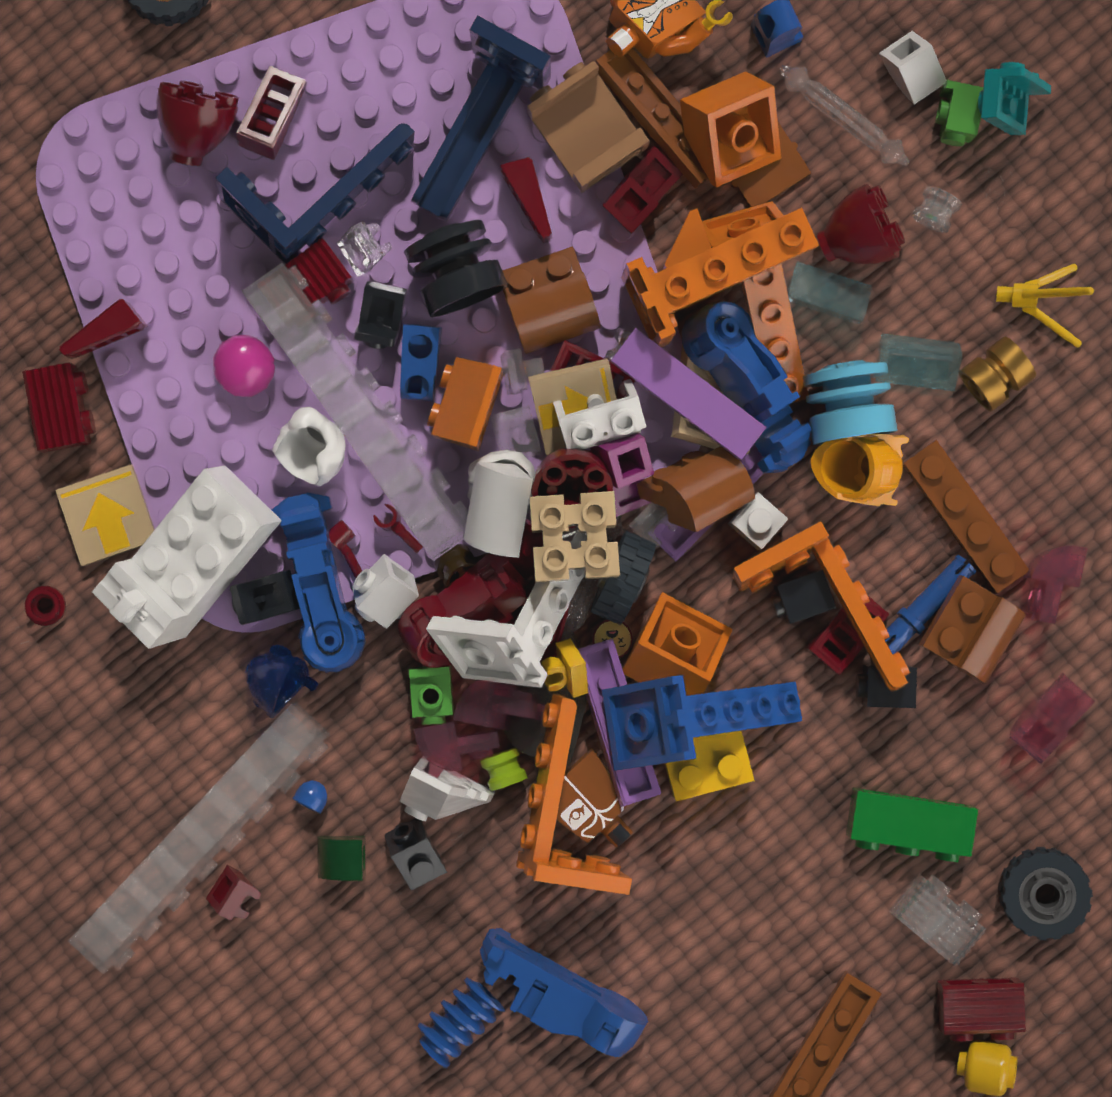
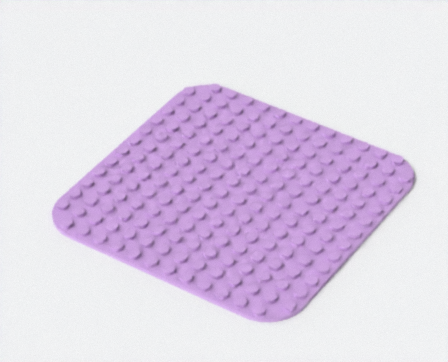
(170, 247)

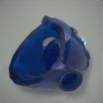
(276, 679)

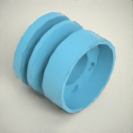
(849, 401)

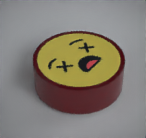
(620, 633)

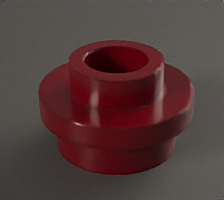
(33, 610)

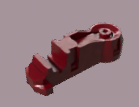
(483, 593)

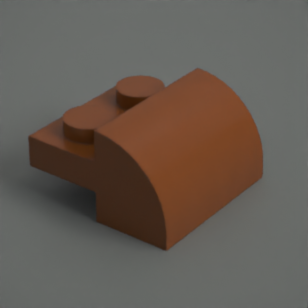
(550, 300)
(699, 488)
(972, 629)

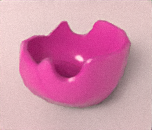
(243, 365)

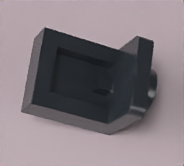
(380, 315)
(264, 597)
(414, 853)

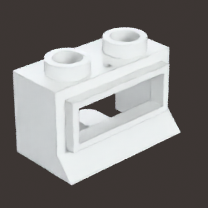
(601, 420)

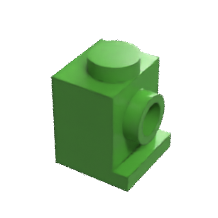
(959, 113)
(431, 678)

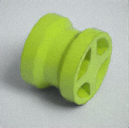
(503, 769)

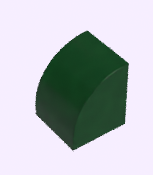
(341, 858)

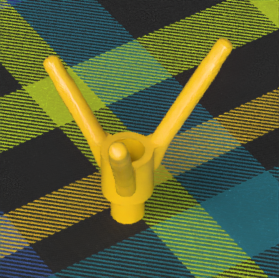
(1027, 296)

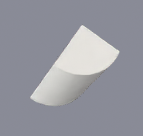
(498, 508)

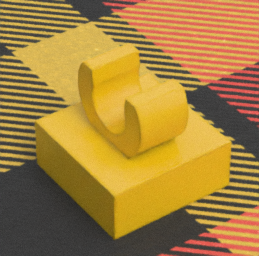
(566, 669)

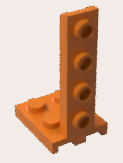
(712, 271)
(765, 294)
(793, 555)
(544, 798)

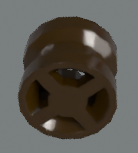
(454, 563)

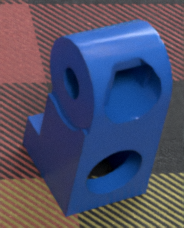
(776, 27)
(419, 362)

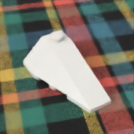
(441, 792)

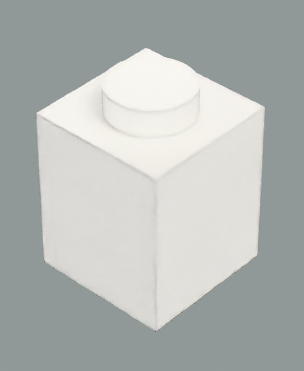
(758, 521)

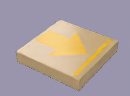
(573, 388)
(106, 515)

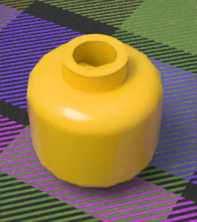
(988, 1067)

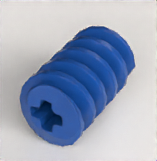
(458, 1022)

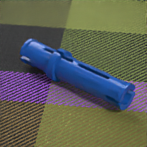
(925, 605)

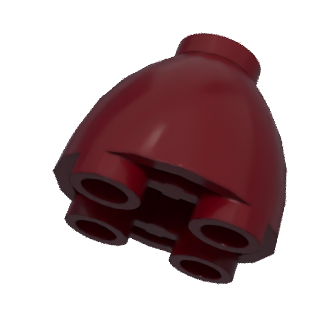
(193, 120)
(861, 229)
(569, 474)

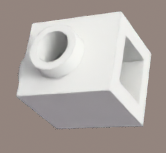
(384, 591)

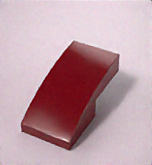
(641, 189)

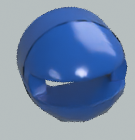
(312, 796)

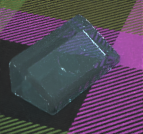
(829, 293)
(920, 362)

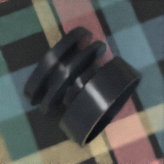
(453, 261)

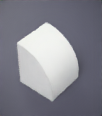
(913, 66)

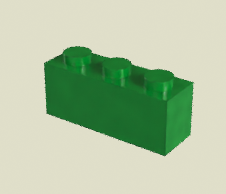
(911, 824)

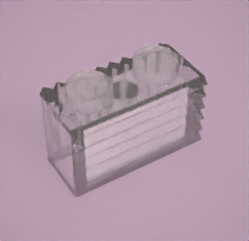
(937, 919)

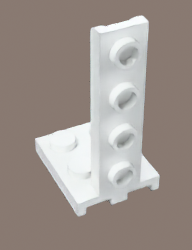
(509, 651)

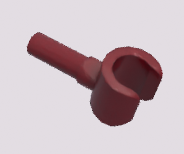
(399, 529)
(339, 536)

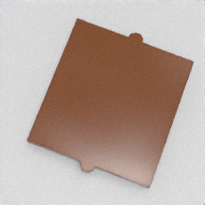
(775, 178)

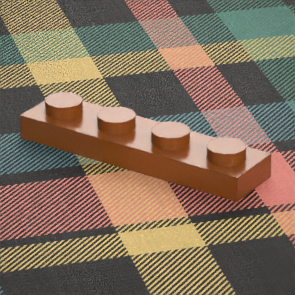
(652, 107)
(965, 517)
(828, 1039)

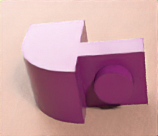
(628, 464)

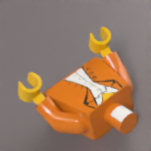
(661, 26)

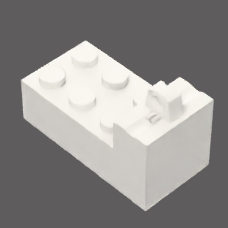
(188, 558)

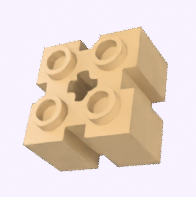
(591, 517)

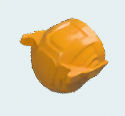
(861, 467)

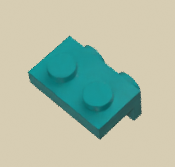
(1007, 96)

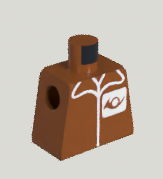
(590, 802)

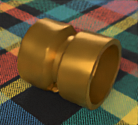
(1001, 370)

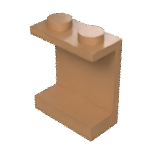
(585, 126)

